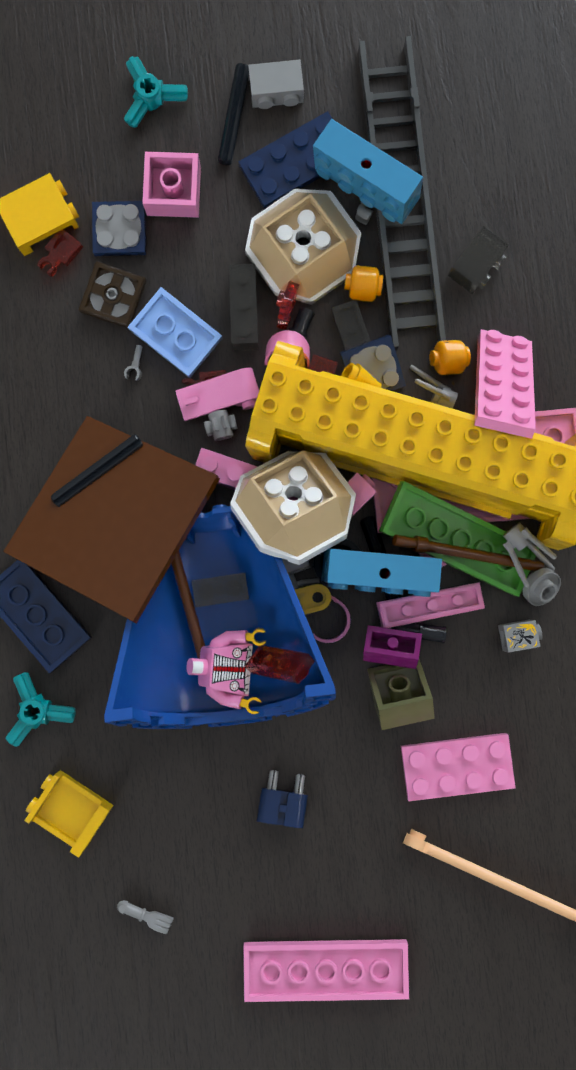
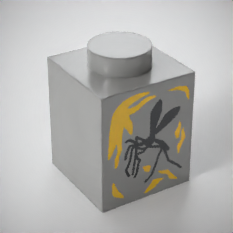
(520, 635)

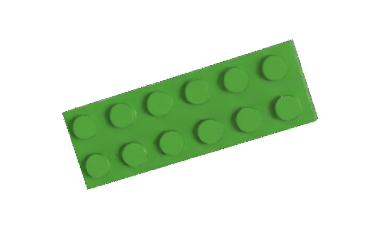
(424, 515)

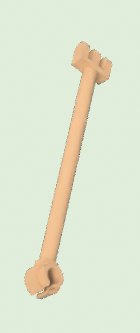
(417, 841)

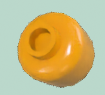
(364, 283)
(450, 357)

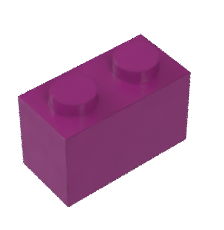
(392, 647)

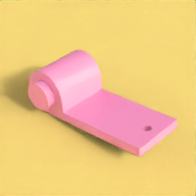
(219, 393)

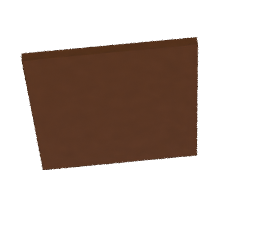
(120, 529)

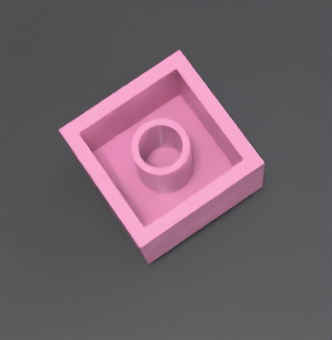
(171, 184)

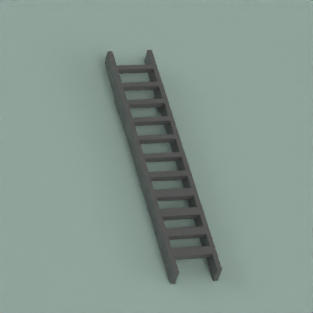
(407, 246)

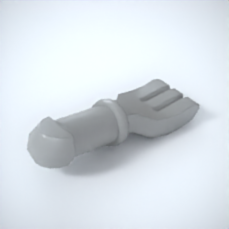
(154, 919)

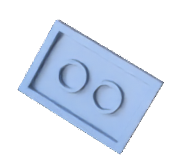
(175, 332)

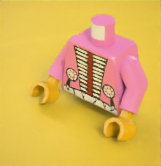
(223, 668)

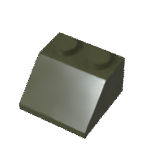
(400, 695)

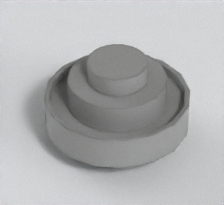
(542, 586)

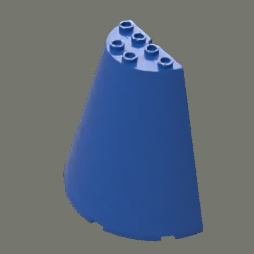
(151, 671)

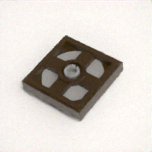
(112, 294)

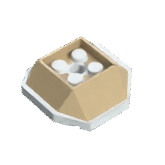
(315, 266)
(297, 527)

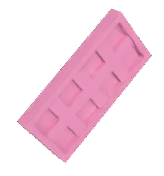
(457, 767)

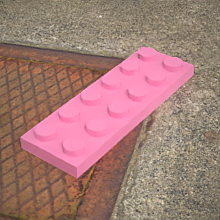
(505, 384)
(326, 970)

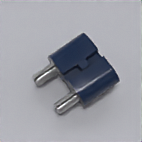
(282, 806)

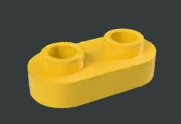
(305, 598)

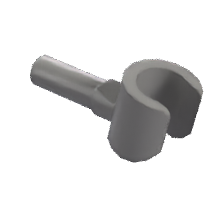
(363, 214)
(135, 364)
(306, 582)

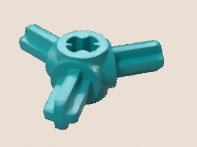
(146, 101)
(29, 701)

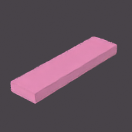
(439, 604)

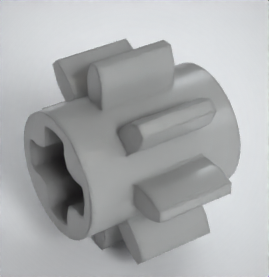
(220, 425)

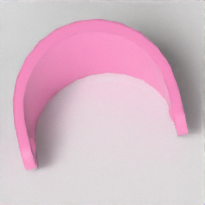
(289, 337)
(346, 628)

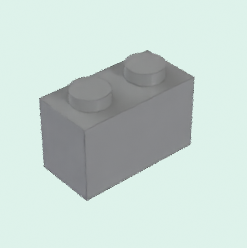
(276, 84)

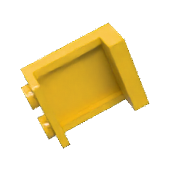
(37, 212)
(68, 811)

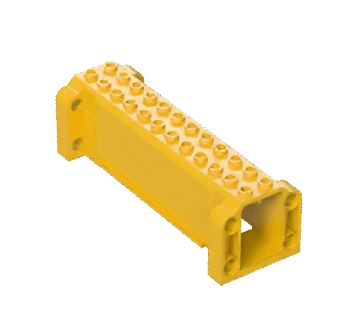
(416, 443)

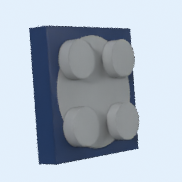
(118, 228)
(379, 360)

